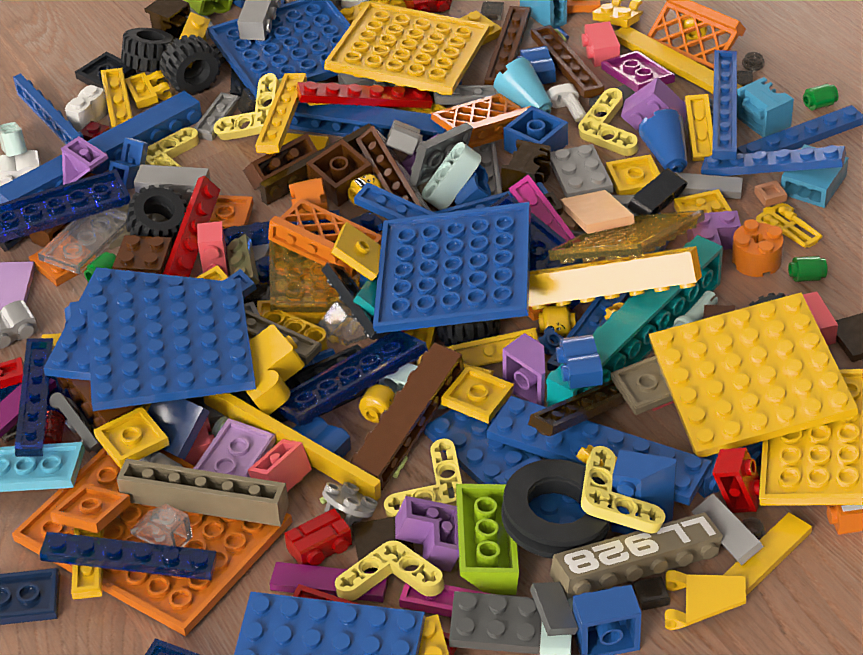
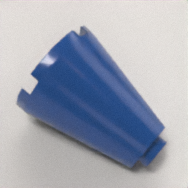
(666, 138)

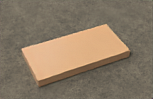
(597, 211)

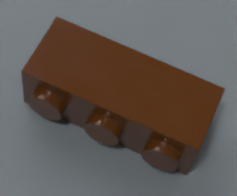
(274, 163)

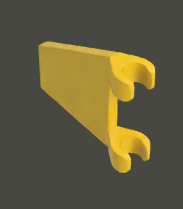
(704, 596)

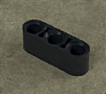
(657, 193)

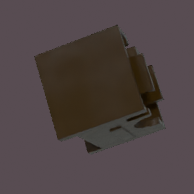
(169, 15)
(528, 159)

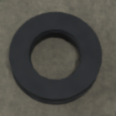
(535, 533)

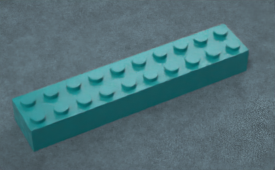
(626, 333)

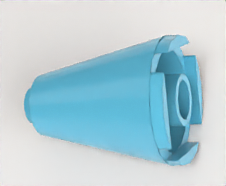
(522, 85)

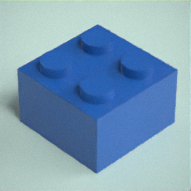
(536, 127)
(607, 621)

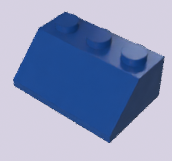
(646, 479)

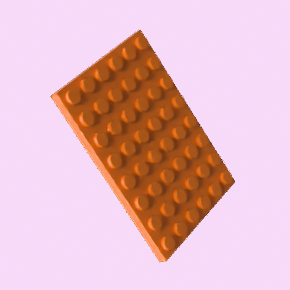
(168, 599)

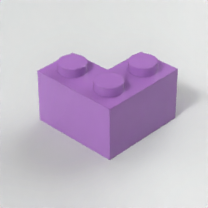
(649, 99)
(717, 227)
(431, 525)

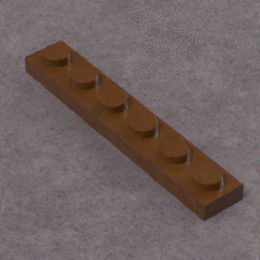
(508, 41)
(568, 62)

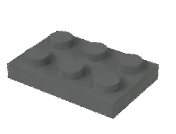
(434, 151)
(495, 623)

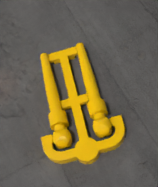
(788, 228)

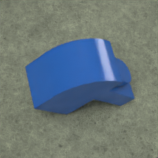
(133, 155)

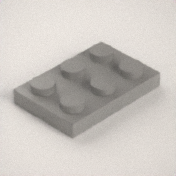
(580, 171)

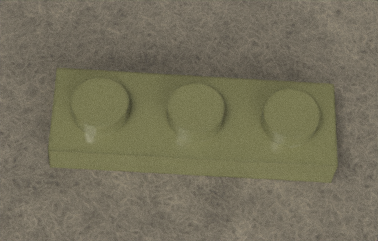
(241, 257)

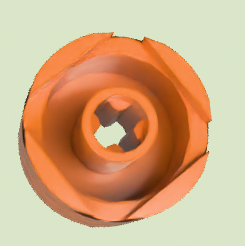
(311, 191)
(757, 248)

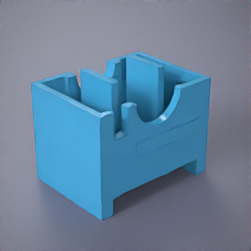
(764, 108)

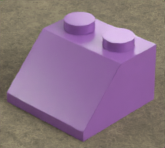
(525, 368)

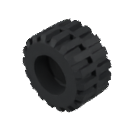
(144, 48)
(183, 53)
(157, 201)
(468, 332)

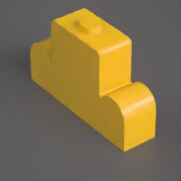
(273, 363)

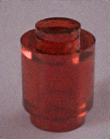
(54, 427)

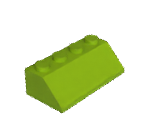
(485, 549)

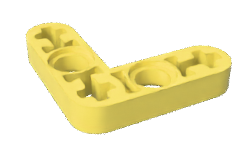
(599, 125)
(230, 127)
(181, 141)
(437, 492)
(604, 496)
(355, 582)

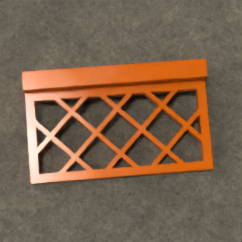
(707, 18)
(484, 128)
(304, 242)

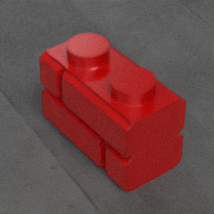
(318, 538)

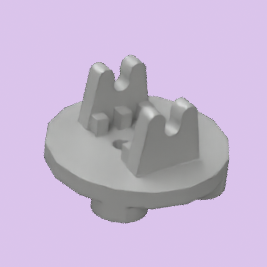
(349, 501)

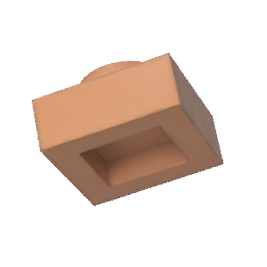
(770, 193)

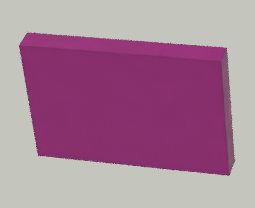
(636, 70)

